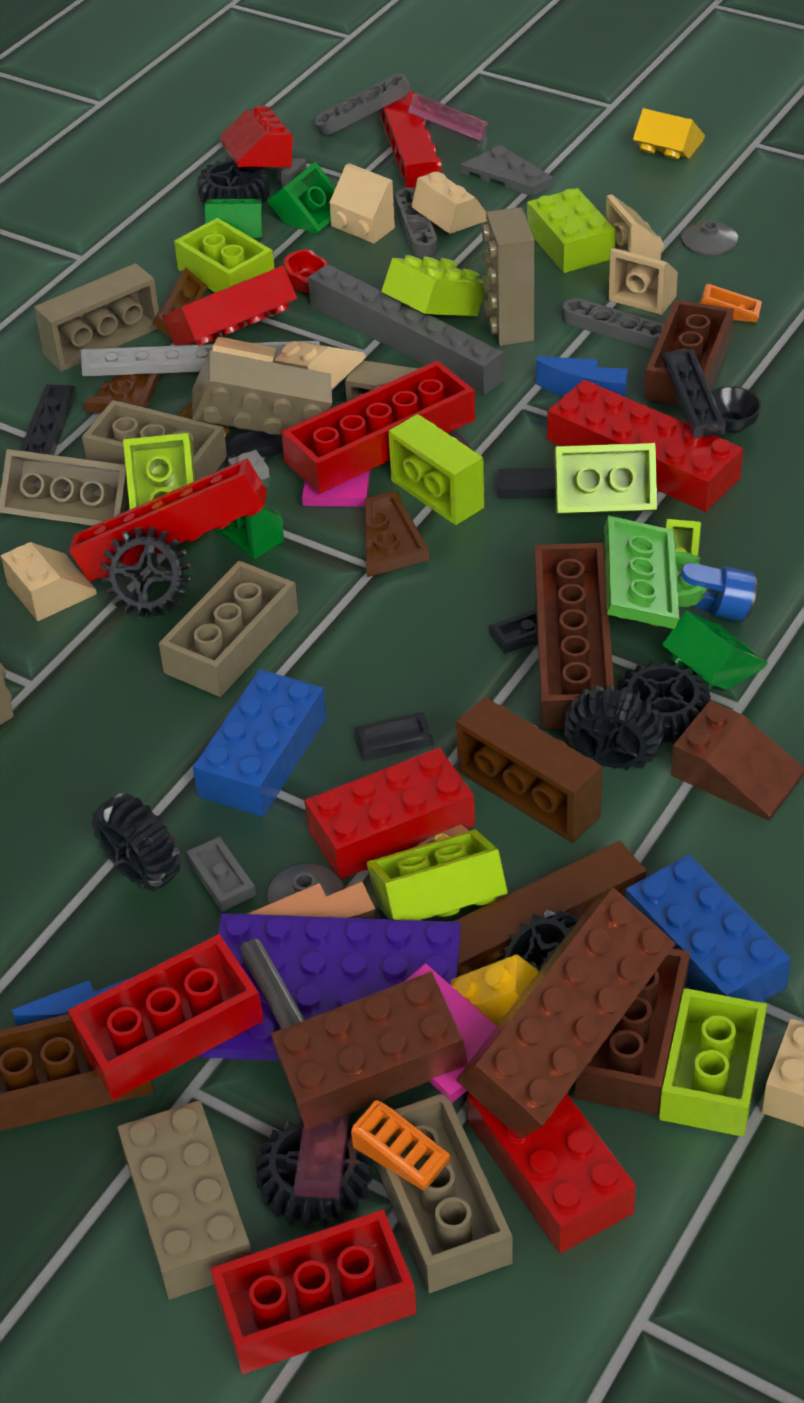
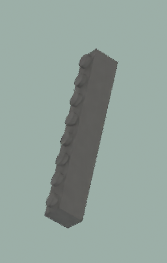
(405, 328)

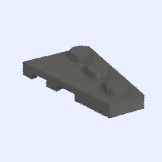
(510, 169)

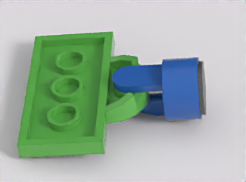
(652, 580)

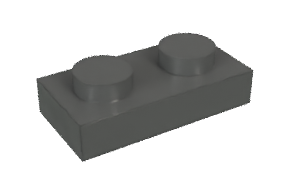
(221, 873)

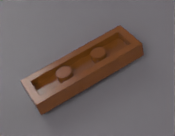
(185, 290)

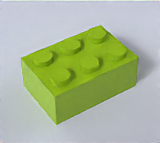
(570, 230)
(222, 255)
(434, 286)
(157, 466)
(437, 469)
(605, 478)
(438, 877)
(713, 1062)

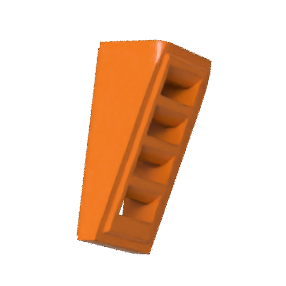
(744, 307)
(388, 1123)

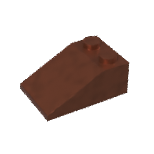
(735, 761)

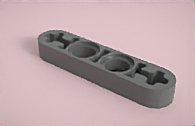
(362, 104)
(416, 226)
(586, 315)

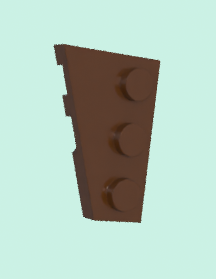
(129, 389)
(391, 535)

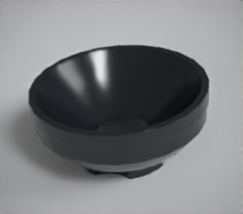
(737, 404)

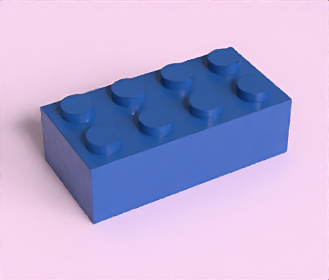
(260, 742)
(725, 944)

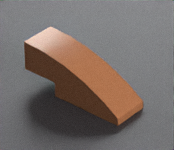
(312, 902)

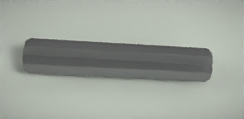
(270, 984)

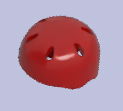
(302, 265)

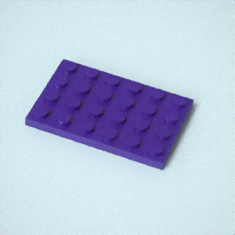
(333, 964)

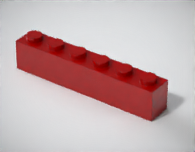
(409, 141)
(182, 512)

